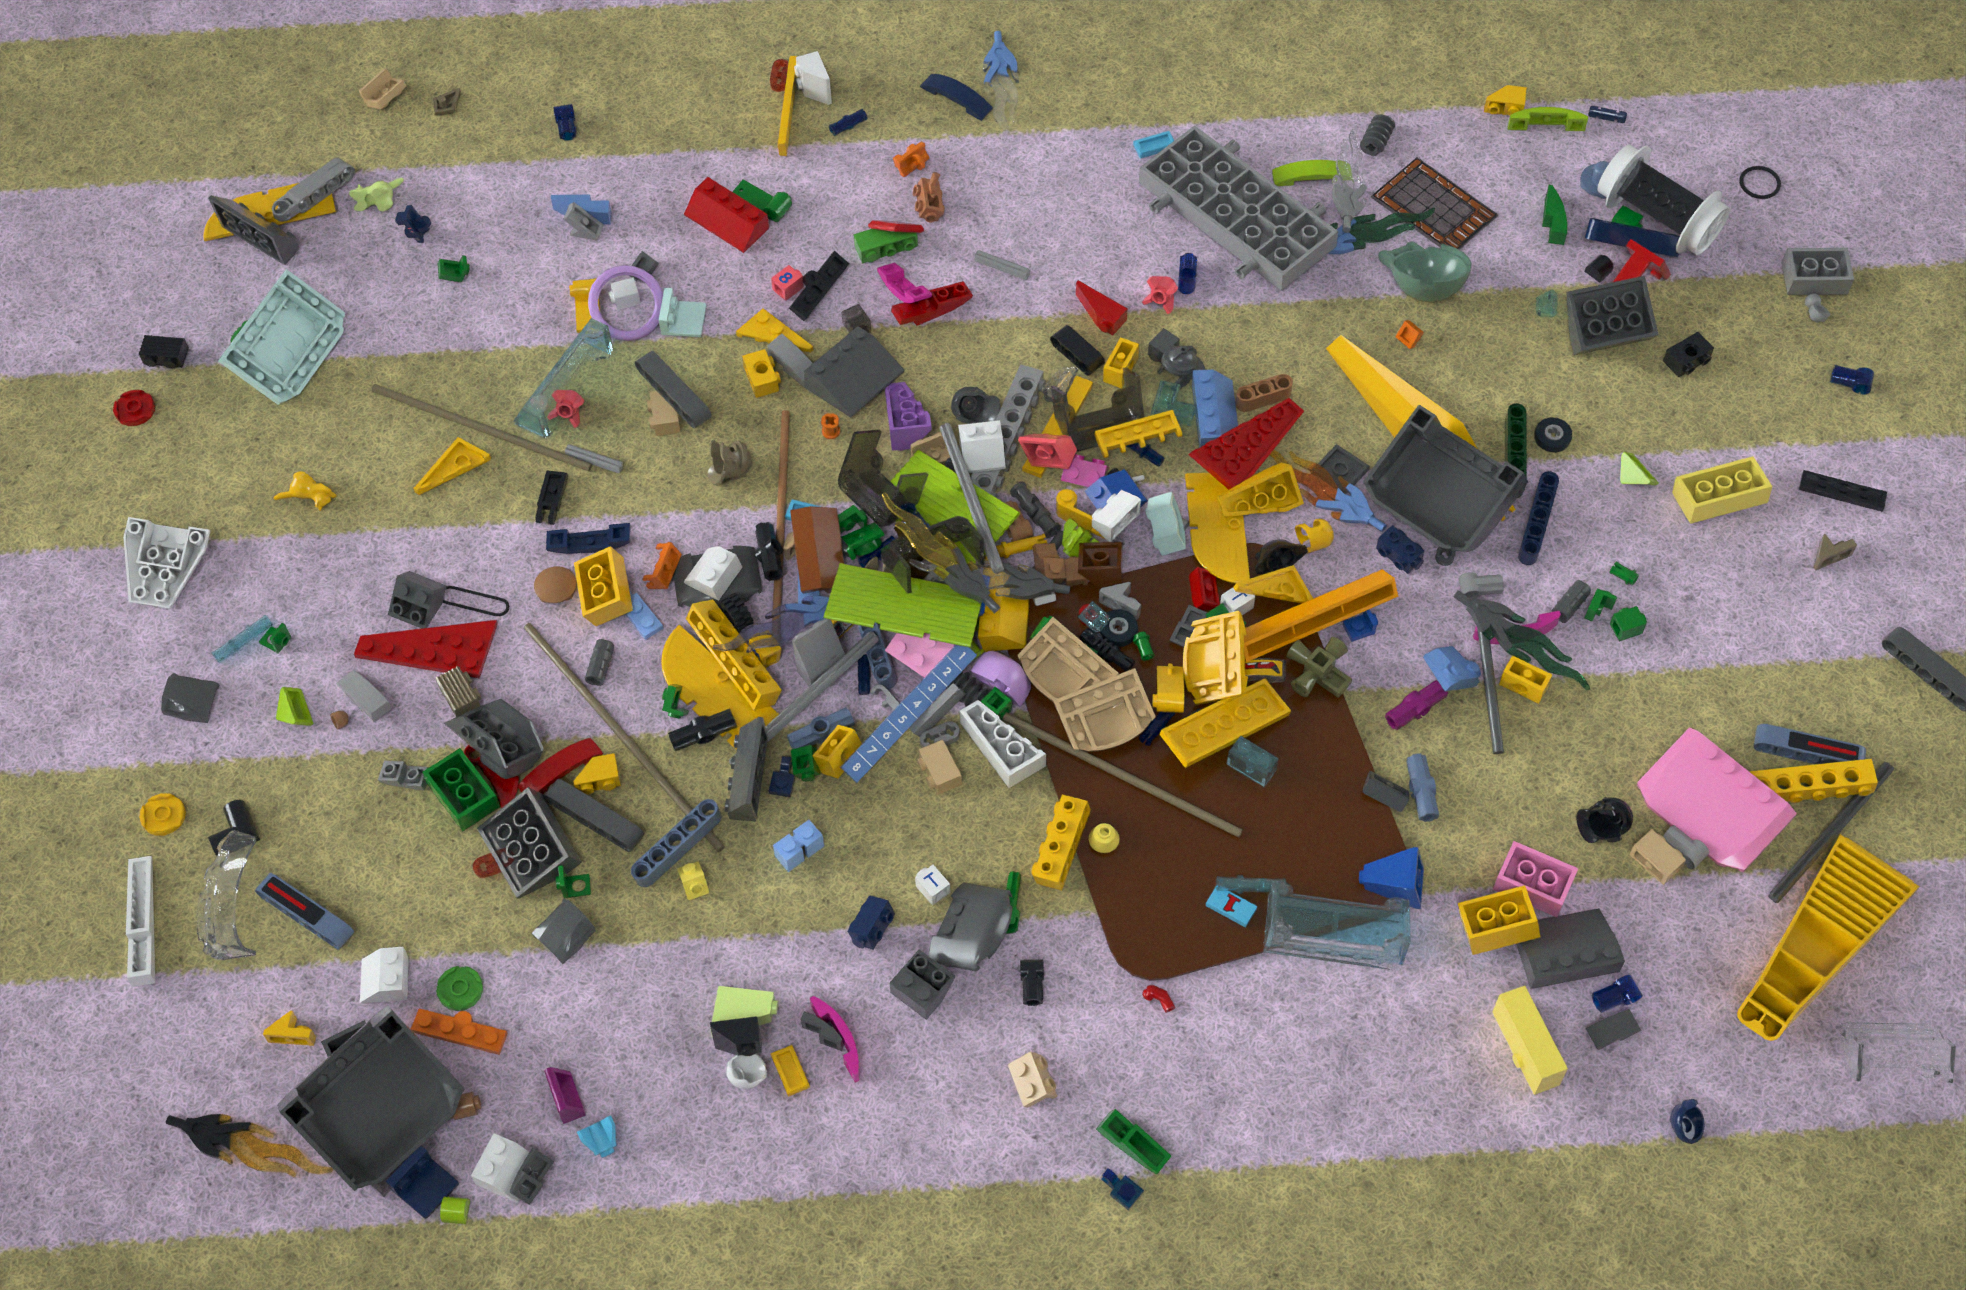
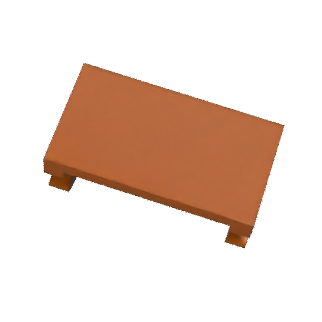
(664, 567)

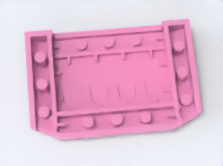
(1714, 801)

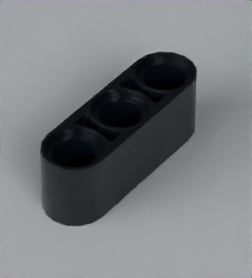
(1077, 350)

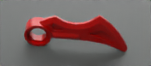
(505, 788)

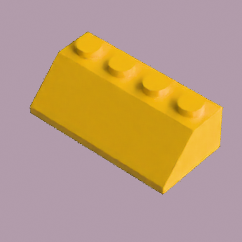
(1006, 627)

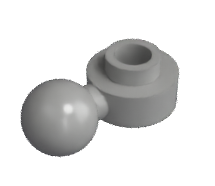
(1817, 312)

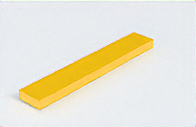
(787, 109)
(1076, 396)

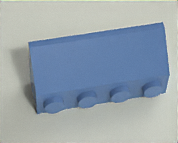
(1214, 404)

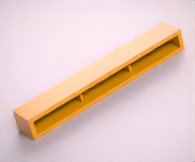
(1318, 613)

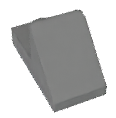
(583, 223)
(1117, 598)

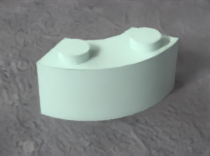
(1166, 523)

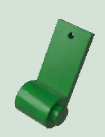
(774, 206)

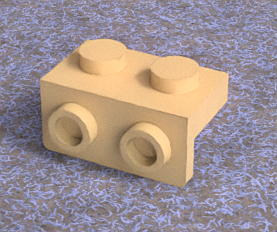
(381, 90)
(932, 446)
(1032, 1079)

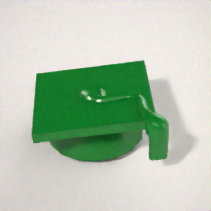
(863, 540)

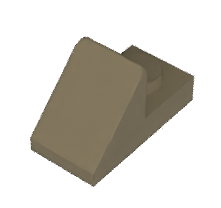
(1829, 553)

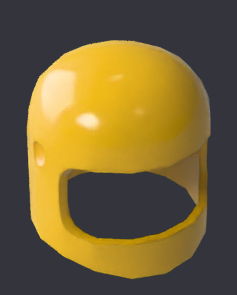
(1320, 535)

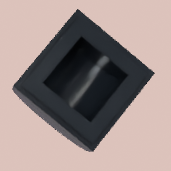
(1600, 268)

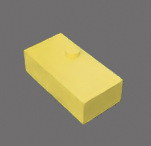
(1722, 489)
(1529, 1040)

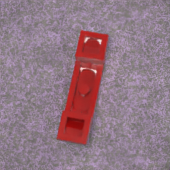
(560, 765)

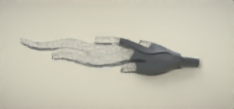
(1014, 583)

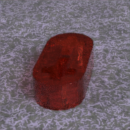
(775, 75)
(492, 866)

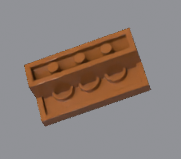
(817, 547)

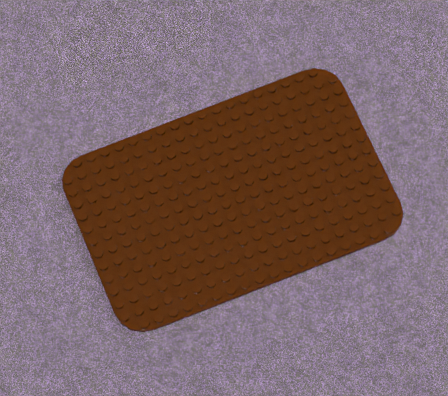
(1300, 827)

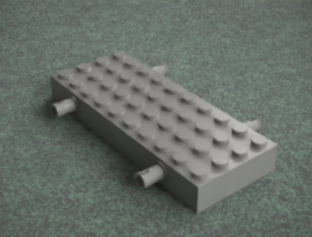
(1238, 207)

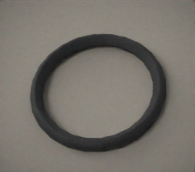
(1741, 181)

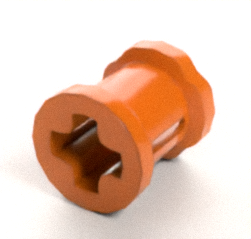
(829, 426)

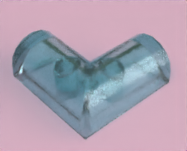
(1166, 400)

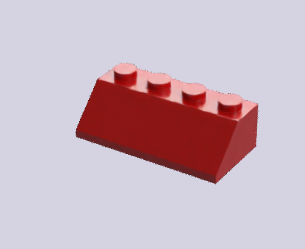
(726, 215)

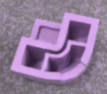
(1003, 673)

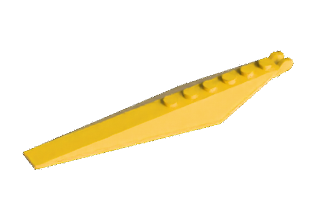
(1387, 393)

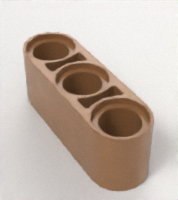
(1255, 392)

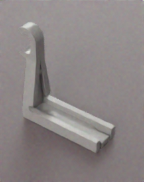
(932, 713)

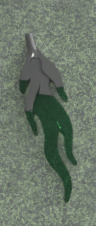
(1491, 622)

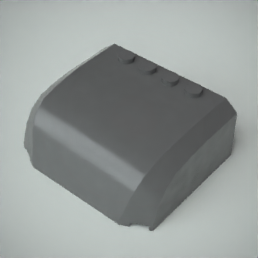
(1443, 484)
(373, 1101)

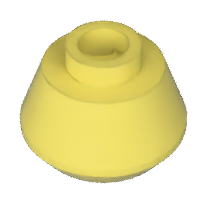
(1104, 838)

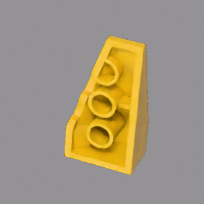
(1265, 492)

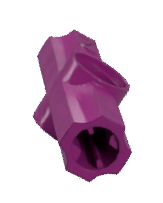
(1415, 705)

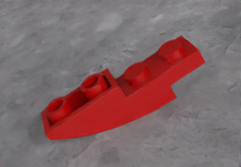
(942, 301)

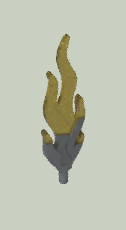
(952, 566)

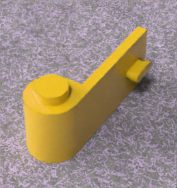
(580, 291)
(1067, 508)
(1169, 689)

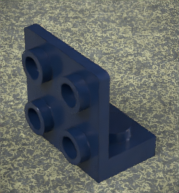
(422, 1182)

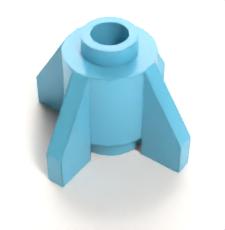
(600, 1137)

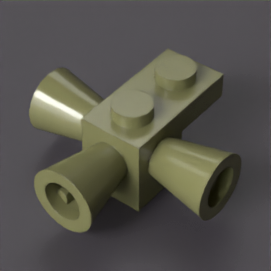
(1319, 667)

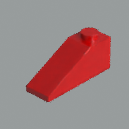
(1105, 312)

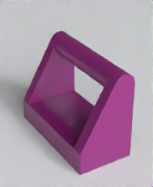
(564, 1094)

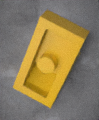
(284, 1032)

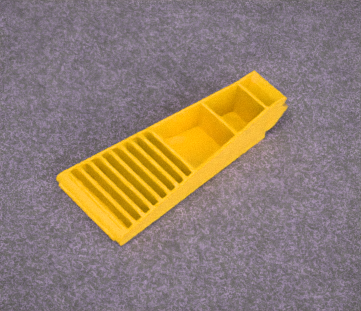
(1832, 924)

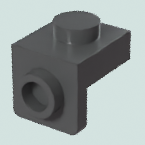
(646, 263)

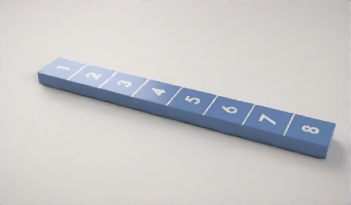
(907, 712)

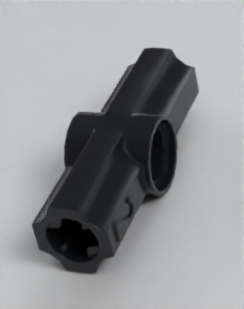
(768, 551)
(702, 729)

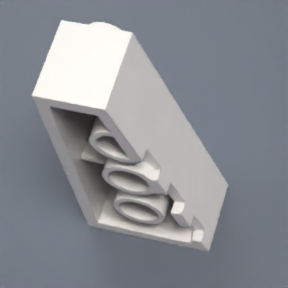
(1005, 749)

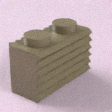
(458, 692)

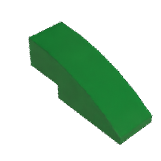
(1555, 217)
(1133, 1141)

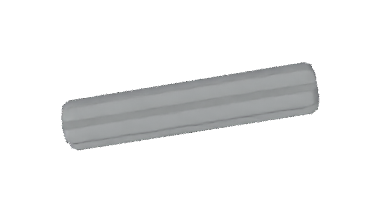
(1002, 265)
(594, 458)

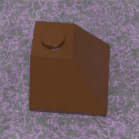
(1101, 563)

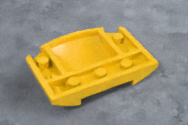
(1215, 658)

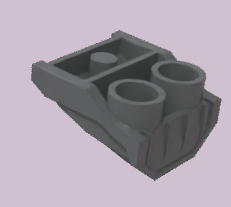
(188, 698)
(564, 931)

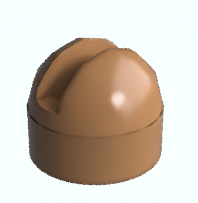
(339, 719)

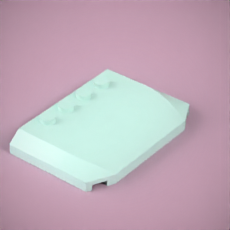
(285, 339)

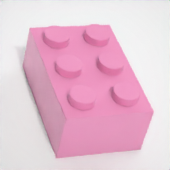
(918, 652)
(1543, 876)

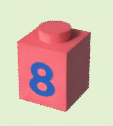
(787, 282)

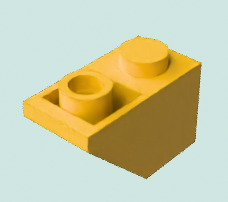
(1506, 100)
(599, 774)

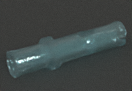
(249, 633)
(1242, 884)

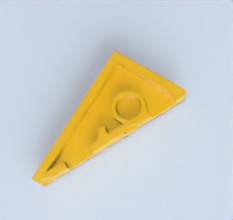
(766, 328)
(455, 461)
(1279, 584)

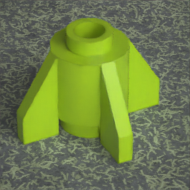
(1073, 537)

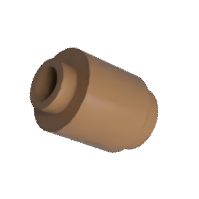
(467, 1106)

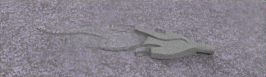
(1348, 177)

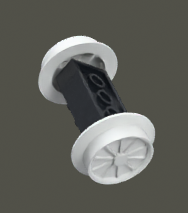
(1663, 199)

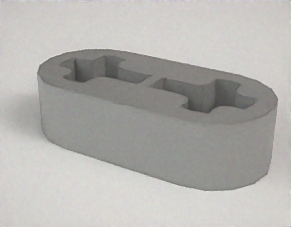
(939, 733)

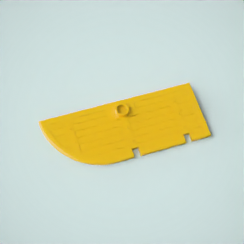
(263, 205)
(1218, 540)
(706, 682)

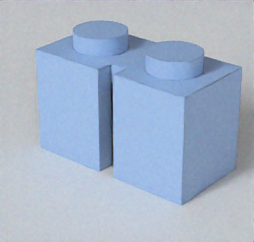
(789, 850)

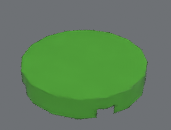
(459, 988)

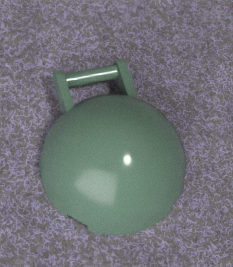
(1429, 272)

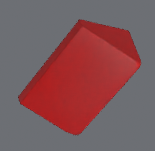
(1203, 589)

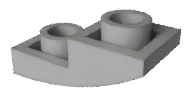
(399, 774)

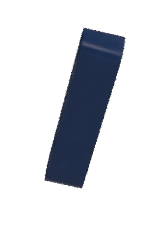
(1621, 234)
(1538, 510)

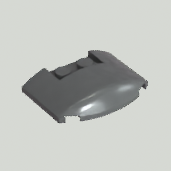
(745, 583)
(972, 926)

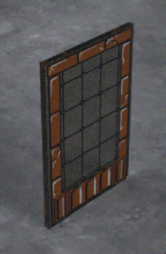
(1419, 188)

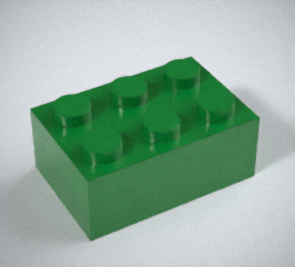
(461, 789)

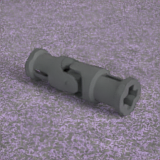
(1035, 509)

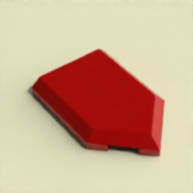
(895, 226)

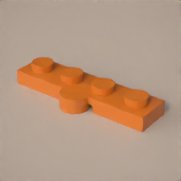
(459, 1030)

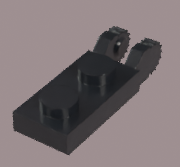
(551, 495)

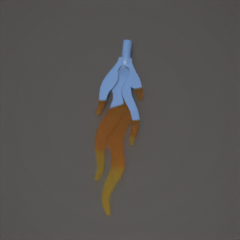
(1329, 497)

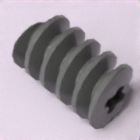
(1377, 134)
(972, 692)

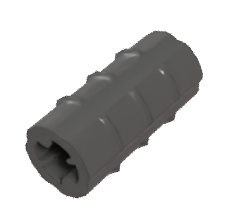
(1572, 600)
(599, 662)

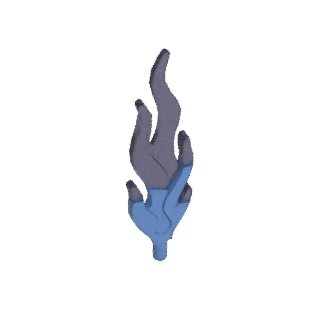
(782, 629)

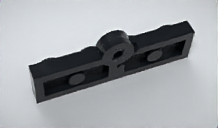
(817, 285)

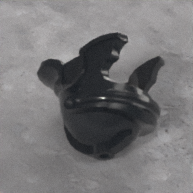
(1605, 820)

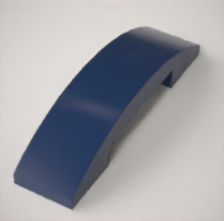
(959, 93)
(588, 542)

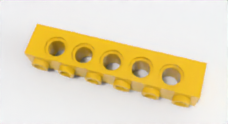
(741, 667)
(1814, 775)

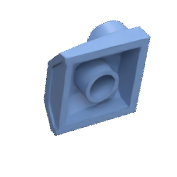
(1452, 669)

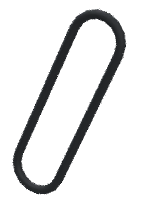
(480, 594)

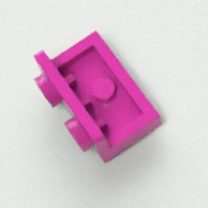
(1084, 472)

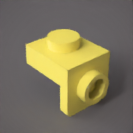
(693, 880)

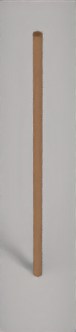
(781, 503)

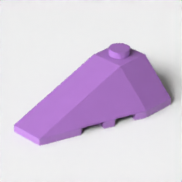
(905, 417)

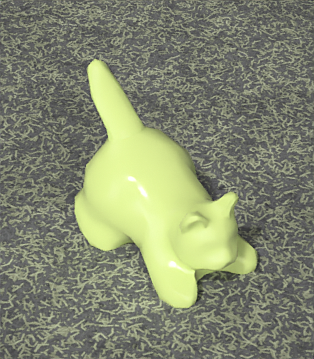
(377, 194)

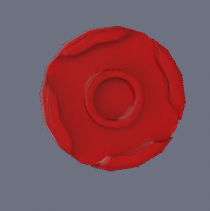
(134, 408)

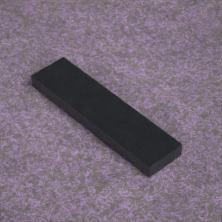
(1843, 490)

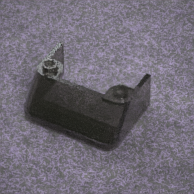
(1126, 407)
(865, 484)
(900, 550)

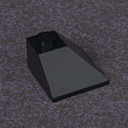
(737, 1036)

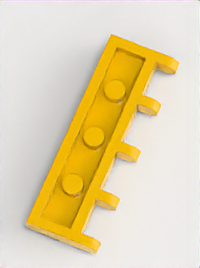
(1137, 432)

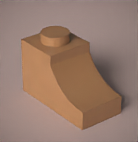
(1048, 562)

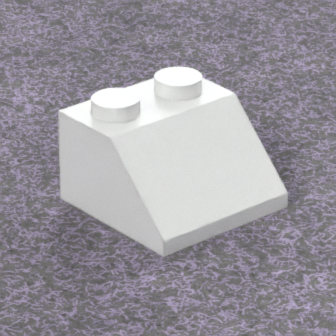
(813, 78)
(982, 446)
(1116, 515)
(714, 572)
(384, 976)
(499, 1166)

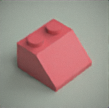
(1048, 450)

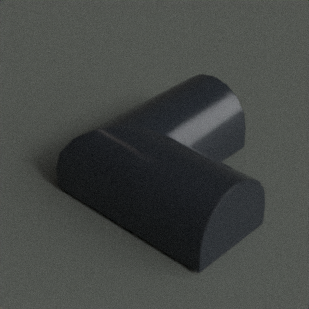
(238, 820)

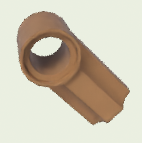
(1020, 527)

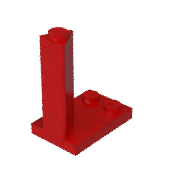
(1640, 261)

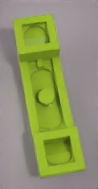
(1548, 116)
(1304, 170)

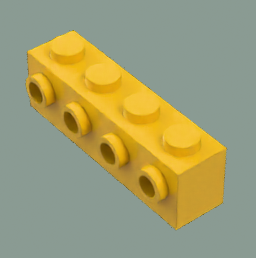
(1061, 842)

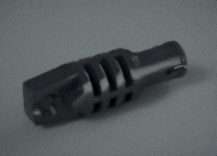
(1106, 649)

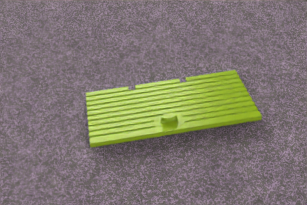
(945, 499)
(875, 596)

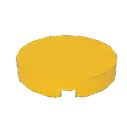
(159, 820)

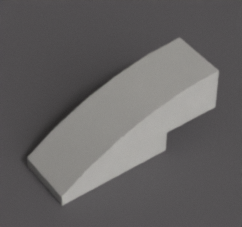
(790, 357)
(364, 695)

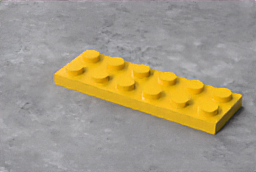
(1224, 723)

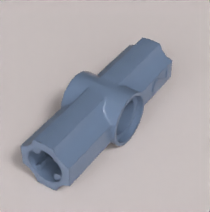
(809, 735)
(1423, 787)

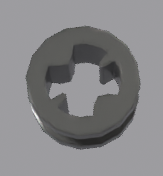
(1440, 559)

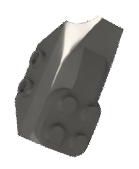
(501, 736)

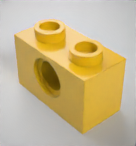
(1123, 355)
(761, 373)
(1525, 679)
(836, 750)

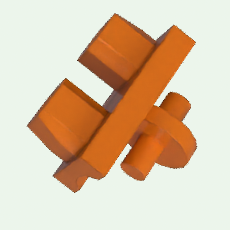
(913, 158)

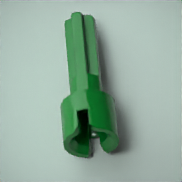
(1013, 885)

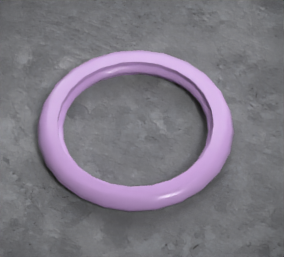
(631, 271)

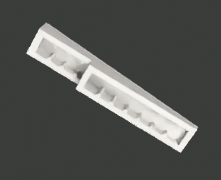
(140, 922)

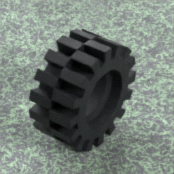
(736, 612)

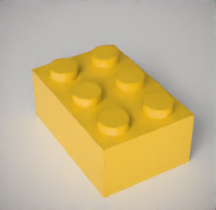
(603, 586)
(1499, 920)

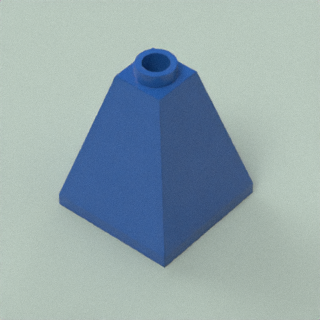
(1396, 876)

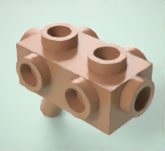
(929, 198)

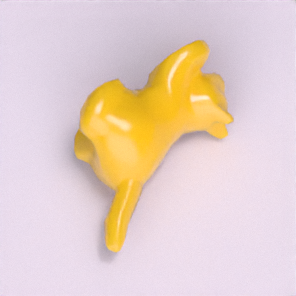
(306, 488)

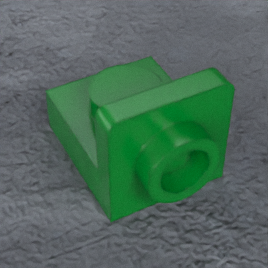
(850, 517)
(1601, 599)

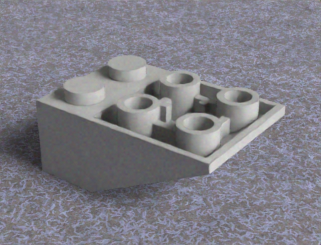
(816, 650)

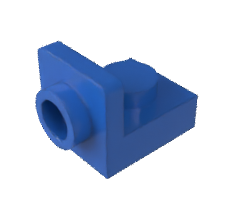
(1361, 626)

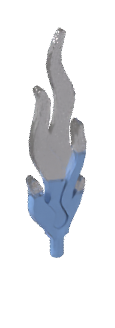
(1000, 59)

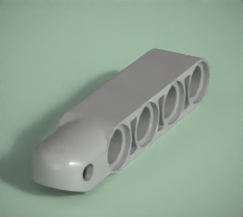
(313, 189)

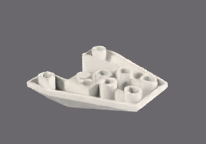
(160, 560)

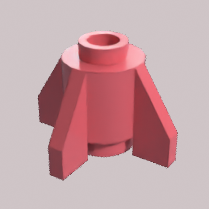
(1162, 292)
(567, 406)

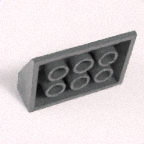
(255, 229)
(1610, 315)
(852, 372)
(748, 771)
(536, 840)
(1571, 949)

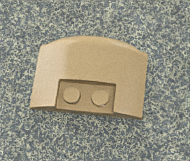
(1061, 662)
(1105, 712)

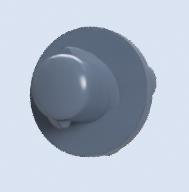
(1591, 176)

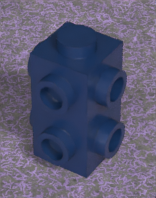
(1400, 550)
(871, 922)

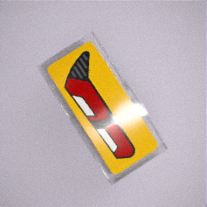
(1271, 669)

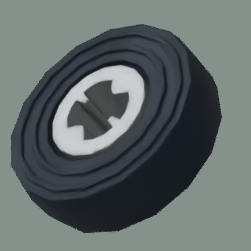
(1553, 425)
(1128, 624)

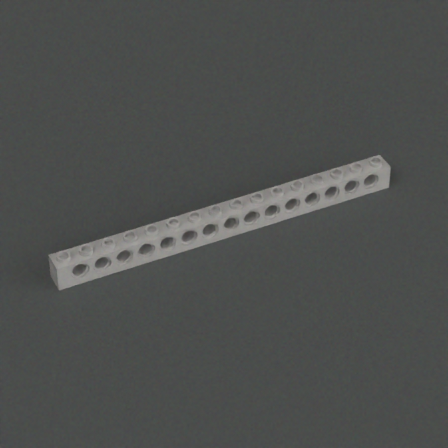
(1022, 392)

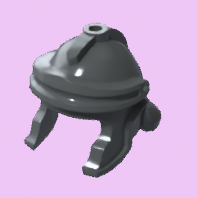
(1181, 362)
(980, 406)

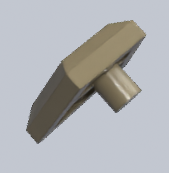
(446, 102)

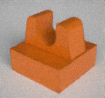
(1409, 334)

